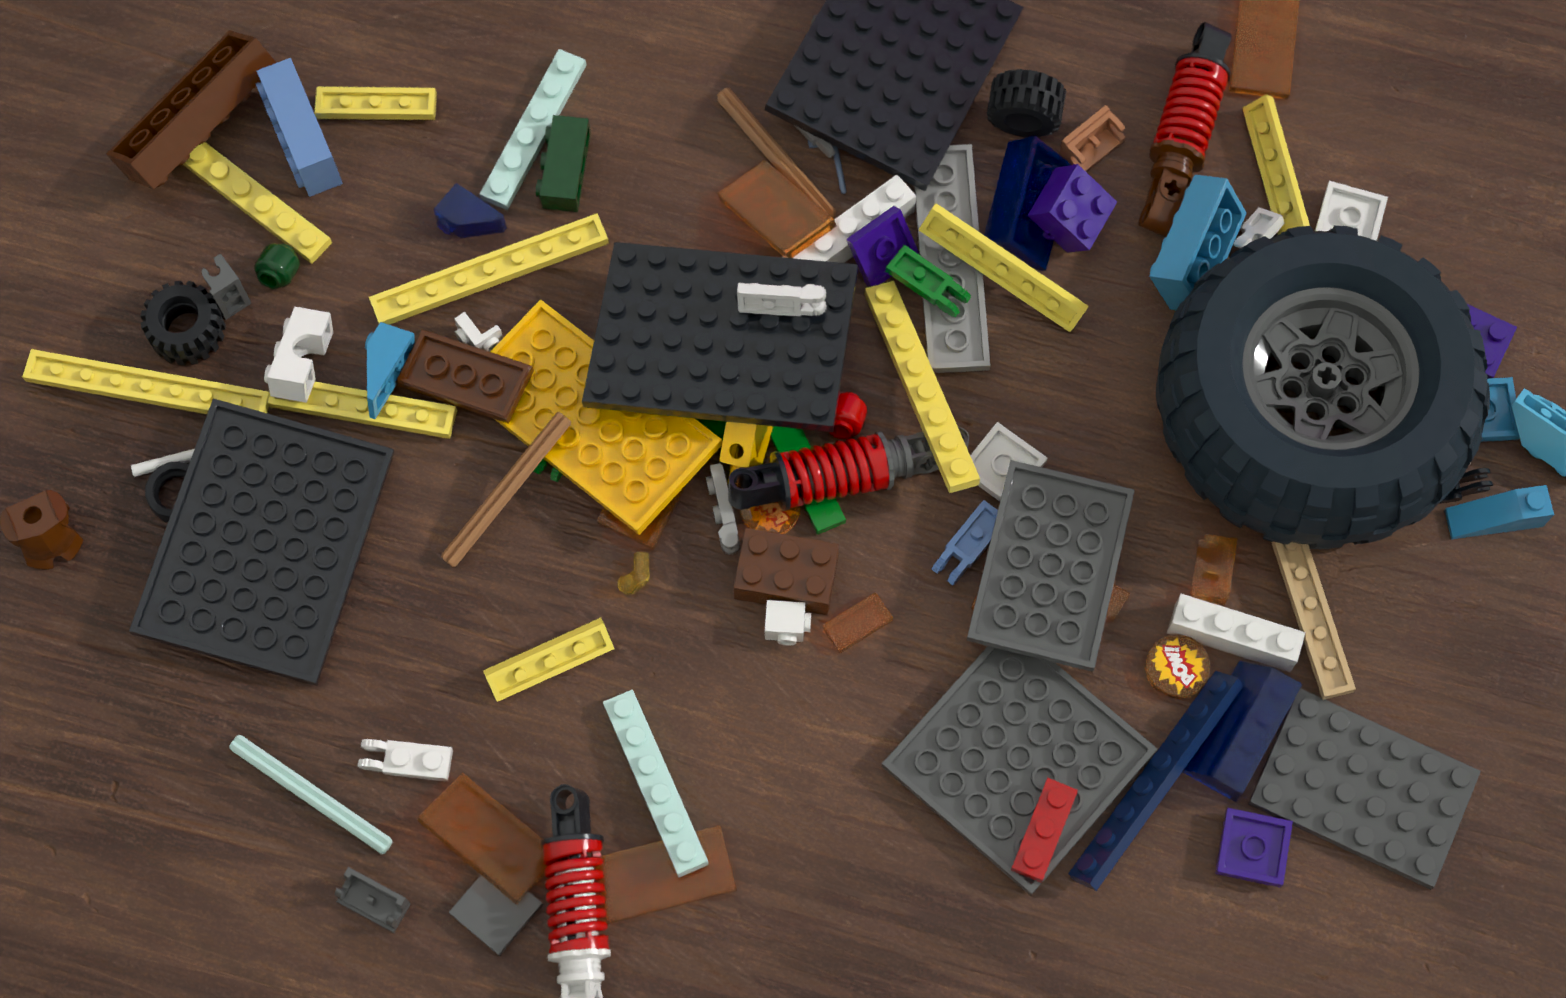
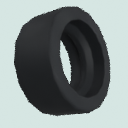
(157, 480)

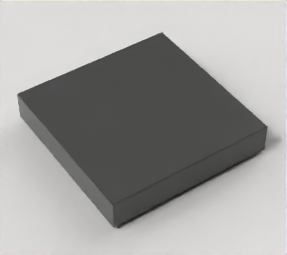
(493, 915)

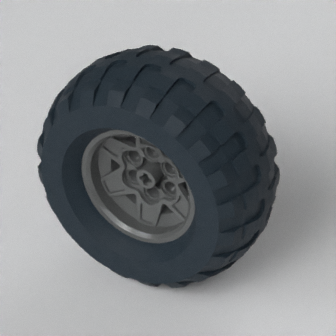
(1384, 326)

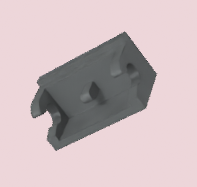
(226, 289)
(372, 900)

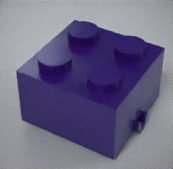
(1072, 208)

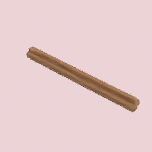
(771, 148)
(506, 489)

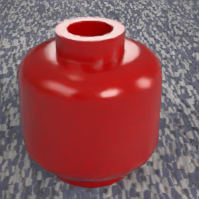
(849, 416)

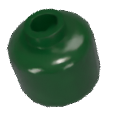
(276, 266)

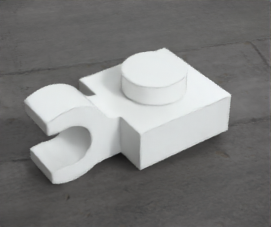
(1258, 225)

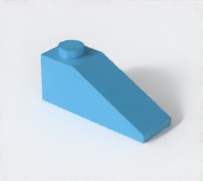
(386, 356)
(1501, 513)

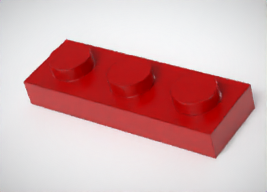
(1044, 830)

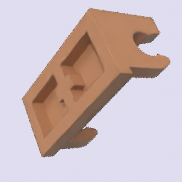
(1093, 139)

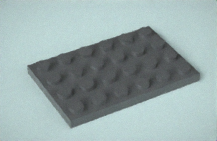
(1051, 565)
(1365, 788)

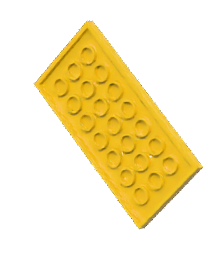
(617, 457)

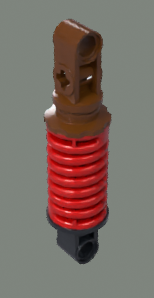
(1186, 125)

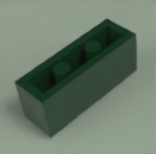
(564, 163)

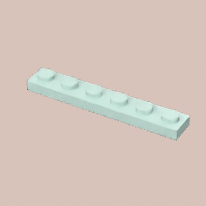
(530, 132)
(655, 783)

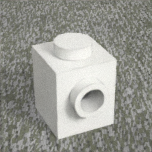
(786, 622)

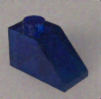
(467, 215)

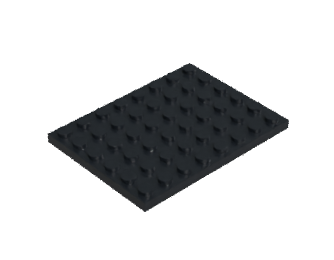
(893, 77)
(682, 348)
(263, 542)

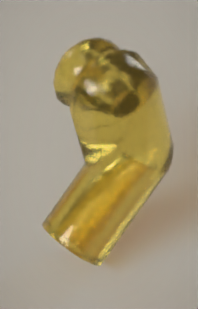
(638, 577)

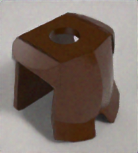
(41, 529)

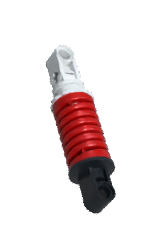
(573, 896)

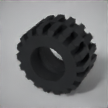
(1026, 103)
(169, 305)

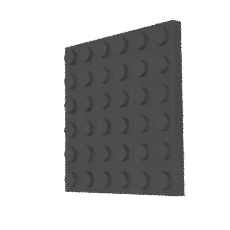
(996, 741)

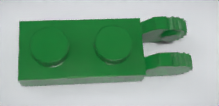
(926, 280)

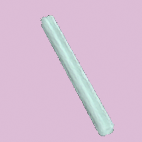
(311, 794)

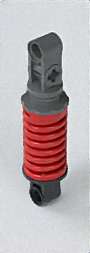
(832, 470)

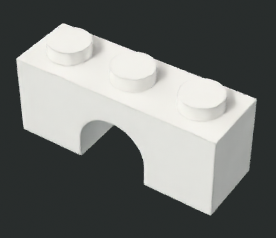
(303, 334)

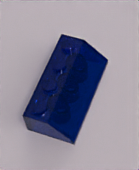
(1021, 180)
(1244, 731)

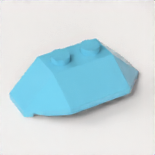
(1542, 429)

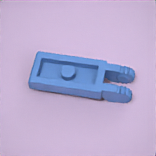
(969, 541)

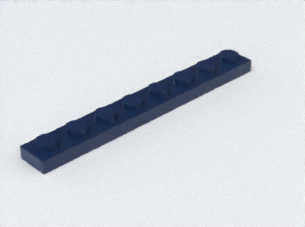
(1155, 780)

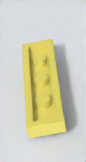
(375, 103)
(548, 659)

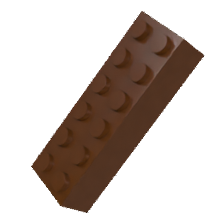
(191, 110)

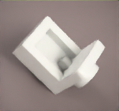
(470, 335)

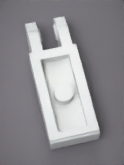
(781, 299)
(409, 759)

